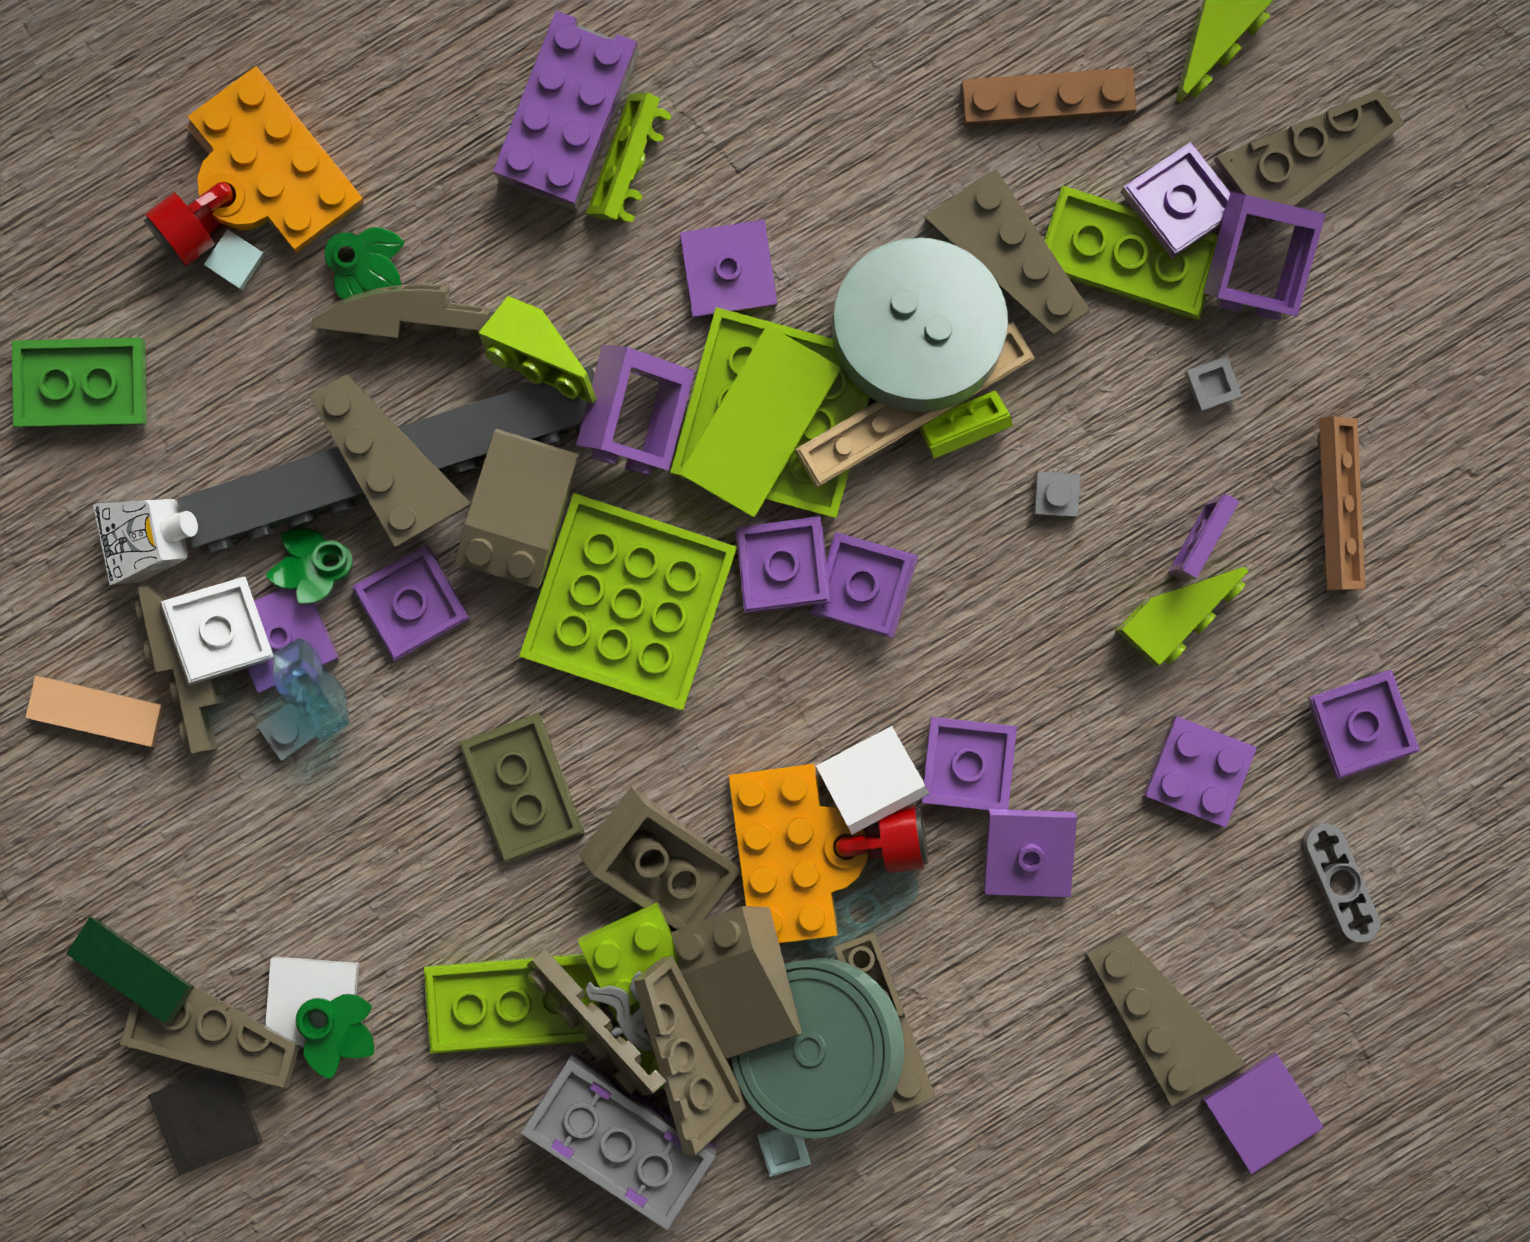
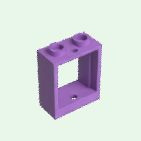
(1297, 262)
(609, 386)

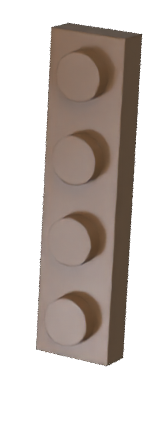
(1048, 96)
(1341, 503)

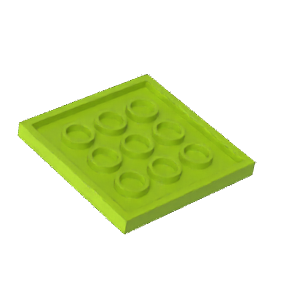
(725, 352)
(628, 601)

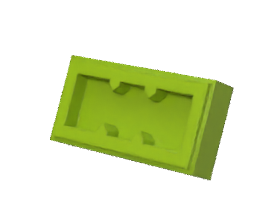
(966, 424)

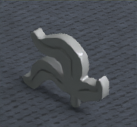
(630, 1024)

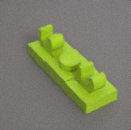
(626, 157)

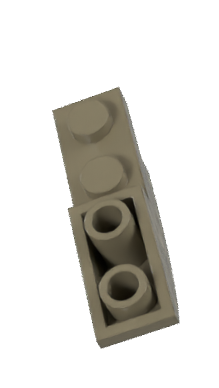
(384, 310)
(195, 699)
(914, 1082)

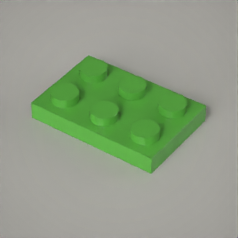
(79, 382)

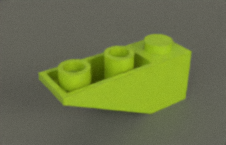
(1215, 38)
(529, 343)
(1167, 619)

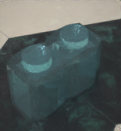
(306, 685)

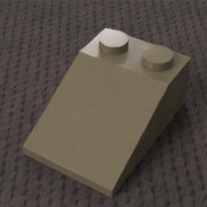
(517, 509)
(658, 861)
(739, 979)

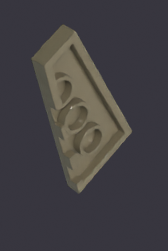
(1311, 152)
(1001, 236)
(391, 470)
(1167, 1029)
(216, 1038)
(620, 1054)
(696, 1073)

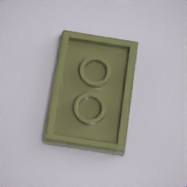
(521, 787)

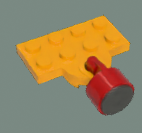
(258, 172)
(804, 851)

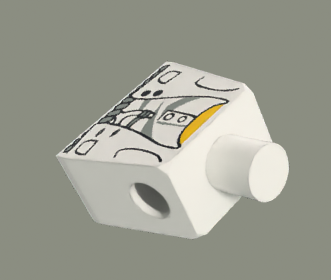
(142, 537)

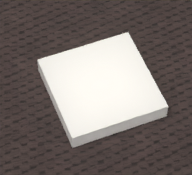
(216, 630)
(872, 780)
(298, 980)

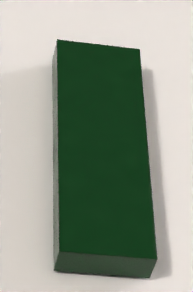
(130, 970)

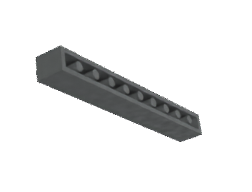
(326, 482)

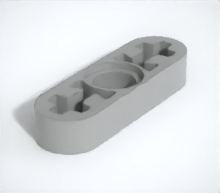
(1341, 916)

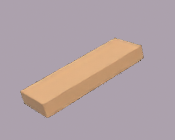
(94, 711)

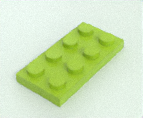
(624, 949)

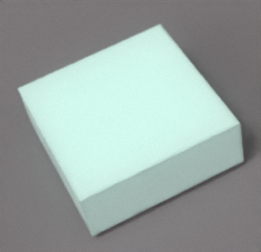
(234, 259)
(782, 1151)

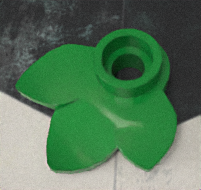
(371, 263)
(305, 566)
(341, 1034)

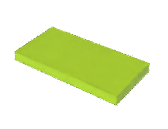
(1117, 253)
(760, 421)
(498, 1005)

